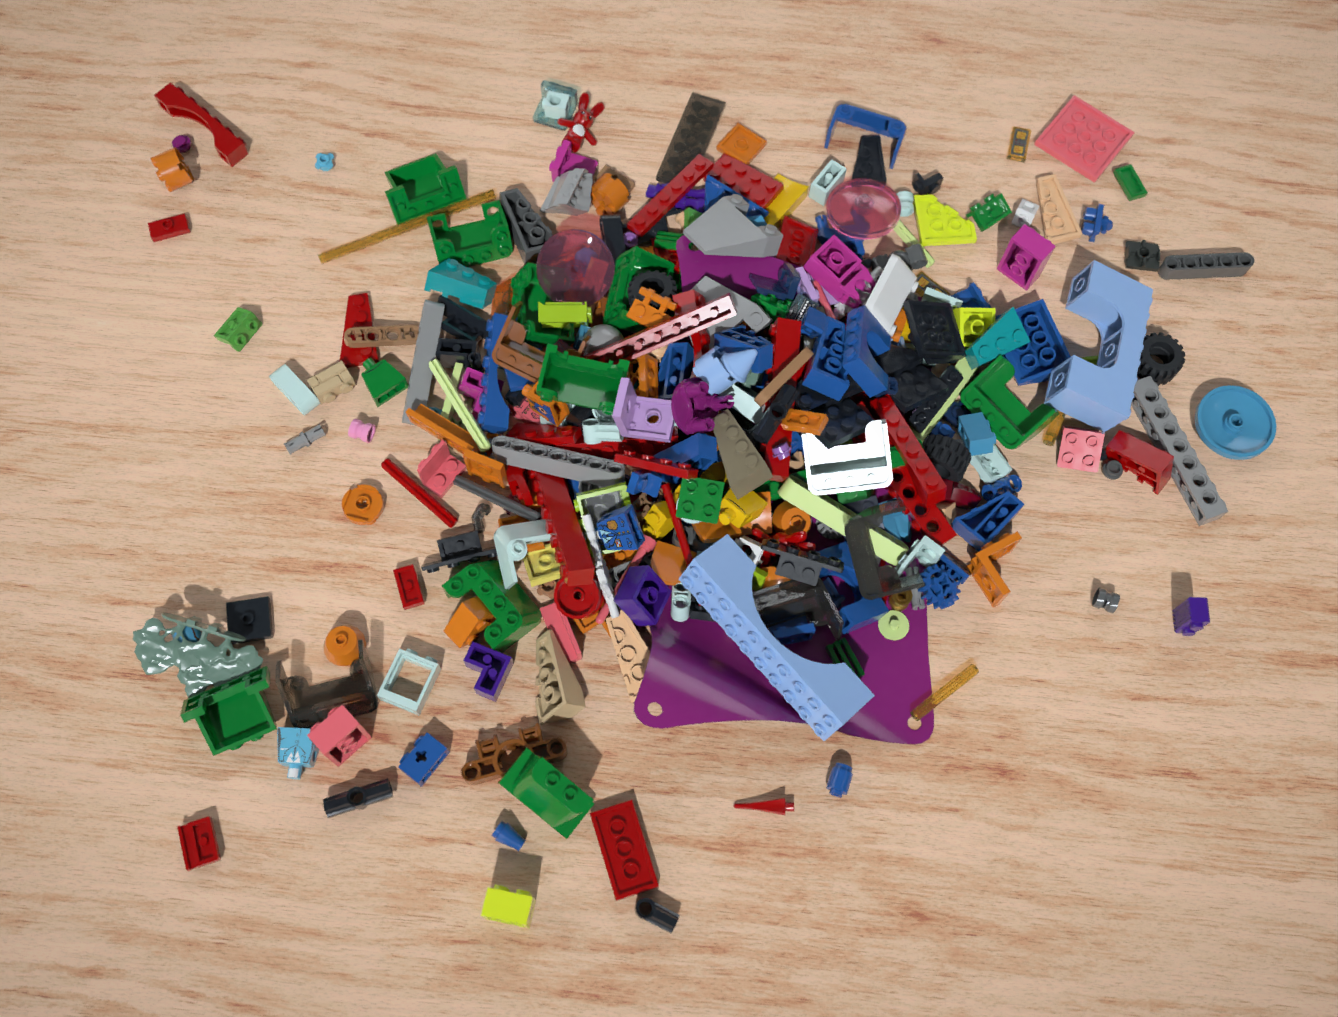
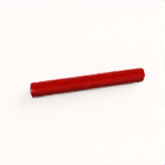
(417, 491)

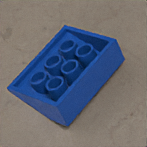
(1043, 352)

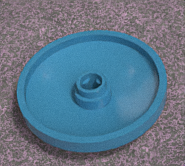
(1235, 422)

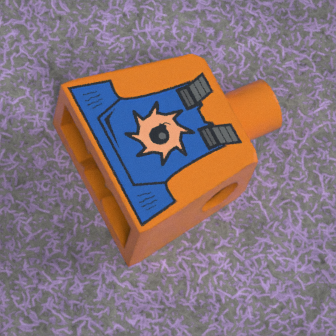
(552, 411)

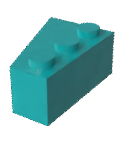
(461, 282)
(999, 339)

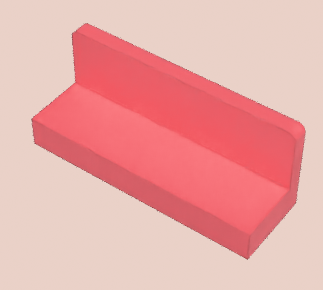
(560, 625)

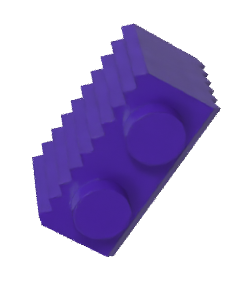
(1191, 615)

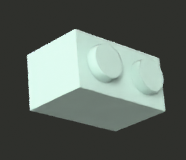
(826, 181)

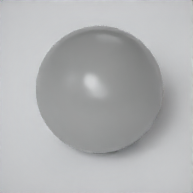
(602, 336)

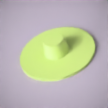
(893, 625)

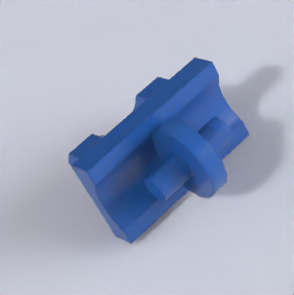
(1097, 224)

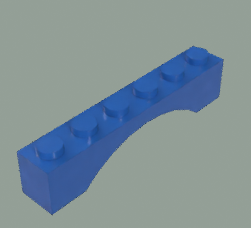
(494, 411)

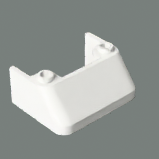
(891, 292)

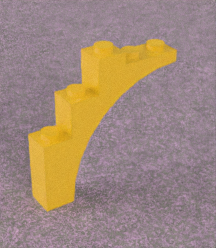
(658, 518)

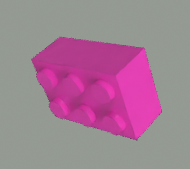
(1025, 257)

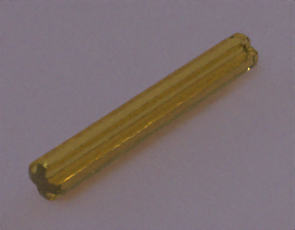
(944, 692)

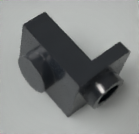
(927, 186)

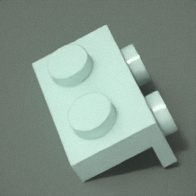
(991, 466)

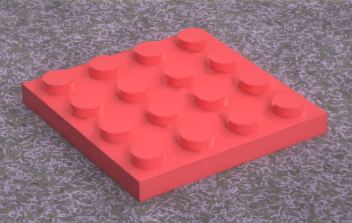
(1084, 138)

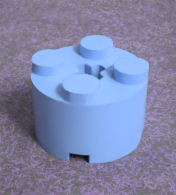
(713, 372)

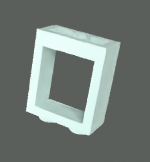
(744, 402)
(402, 702)

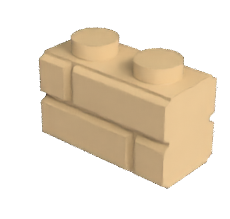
(331, 383)

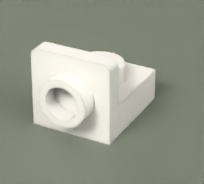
(1025, 213)

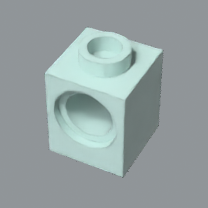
(556, 105)

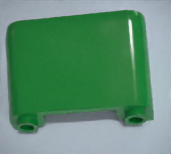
(626, 267)
(580, 380)

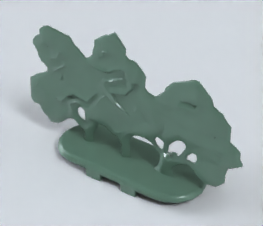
(199, 661)

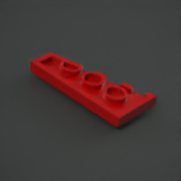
(358, 315)
(545, 433)
(660, 465)

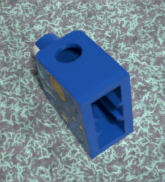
(620, 529)

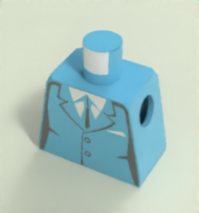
(295, 750)

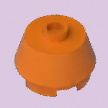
(790, 519)
(342, 645)

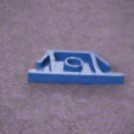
(716, 190)

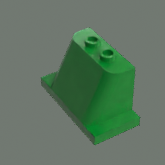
(422, 188)
(232, 712)
(547, 792)

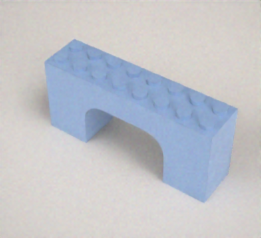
(1120, 311)

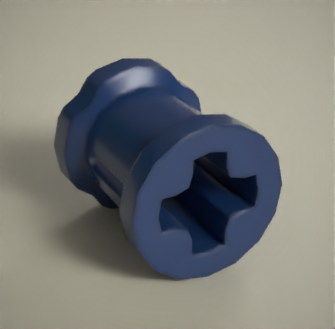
(892, 387)

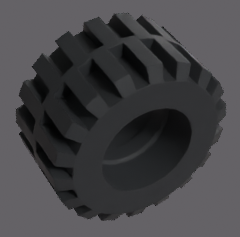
(660, 282)
(1168, 351)
(947, 456)

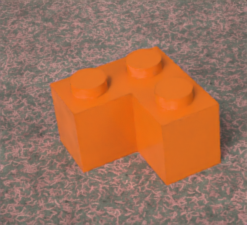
(468, 622)

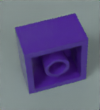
(642, 595)

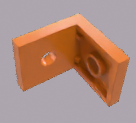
(486, 467)
(984, 571)

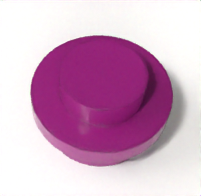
(182, 143)

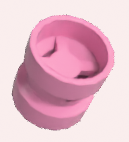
(361, 430)

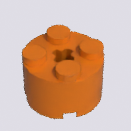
(172, 169)
(608, 195)

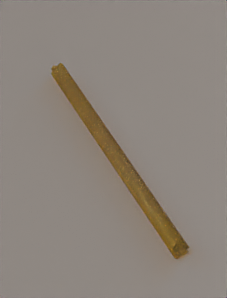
(405, 226)

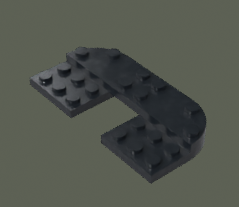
(848, 420)

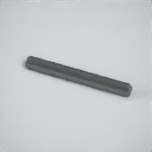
(496, 498)

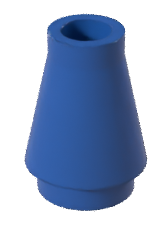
(508, 836)

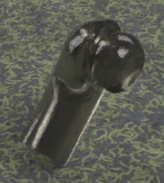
(477, 516)

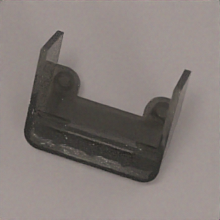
(874, 580)
(798, 599)
(313, 703)

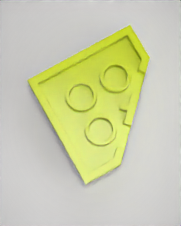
(941, 223)

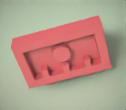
(1080, 449)
(440, 469)

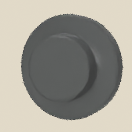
(1112, 469)

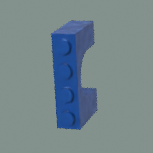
(864, 341)
(862, 611)

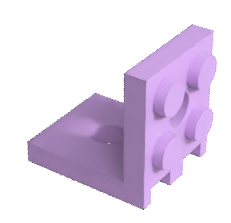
(633, 412)

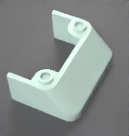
(511, 545)

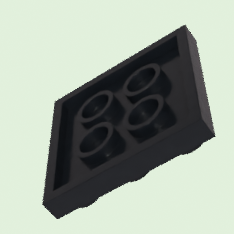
(934, 329)

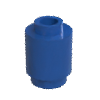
(839, 780)

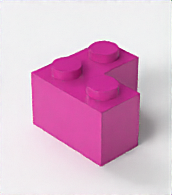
(471, 387)

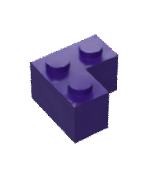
(493, 669)

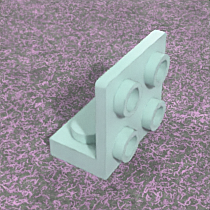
(925, 550)

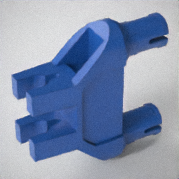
(826, 233)

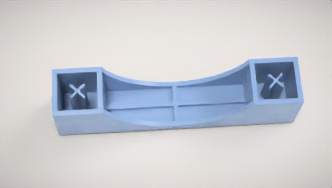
(818, 691)

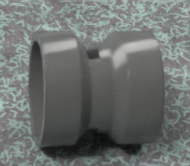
(1106, 600)

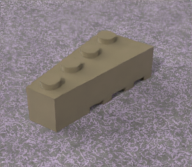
(740, 458)

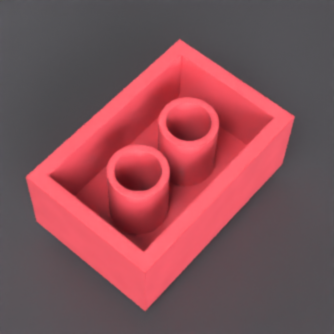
(338, 735)

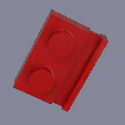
(199, 843)

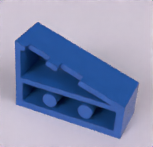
(738, 339)
(674, 368)
(696, 450)
(987, 521)

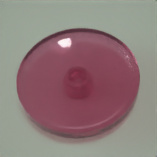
(863, 208)
(575, 267)

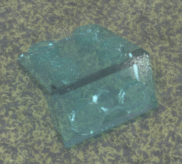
(539, 115)

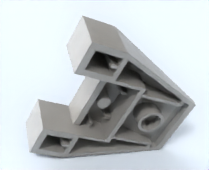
(730, 233)
(747, 310)

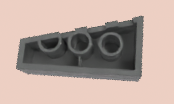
(524, 225)

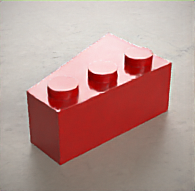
(1142, 459)

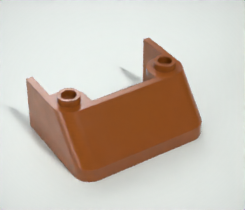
(518, 356)

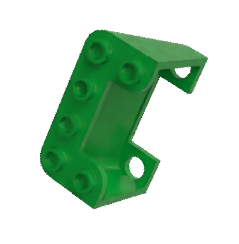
(474, 241)
(528, 290)

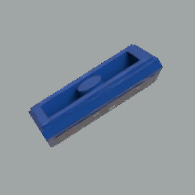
(956, 568)

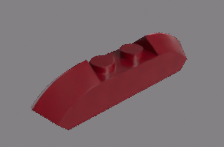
(961, 494)

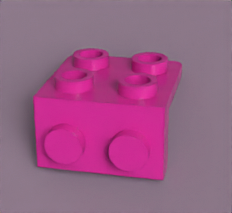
(567, 161)

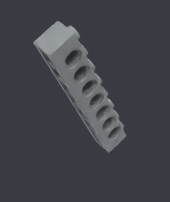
(1182, 476)

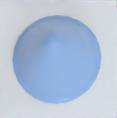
(739, 363)

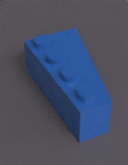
(825, 367)

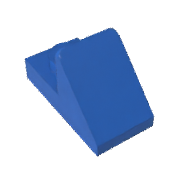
(813, 323)
(644, 481)

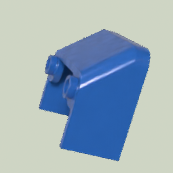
(869, 121)

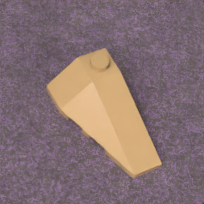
(558, 687)

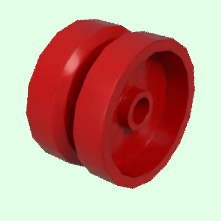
(572, 606)

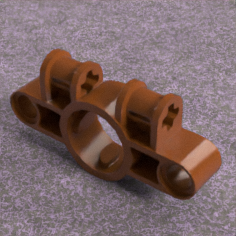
(491, 751)

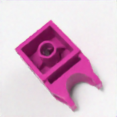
(839, 272)

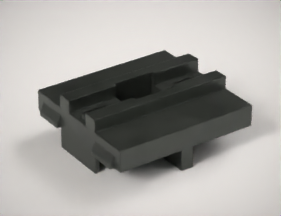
(1135, 251)

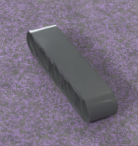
(1205, 266)

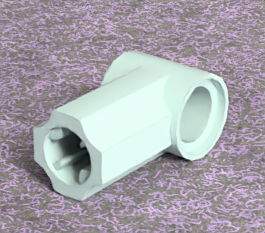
(597, 431)

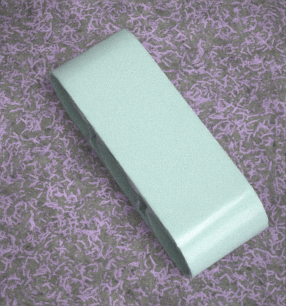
(294, 389)
(680, 603)

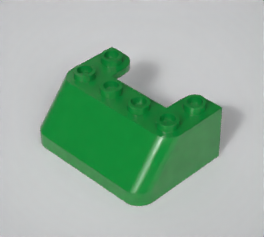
(1006, 414)
(511, 607)

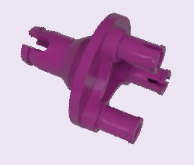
(695, 407)

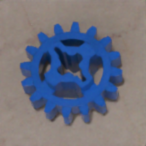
(939, 586)

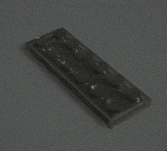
(692, 135)

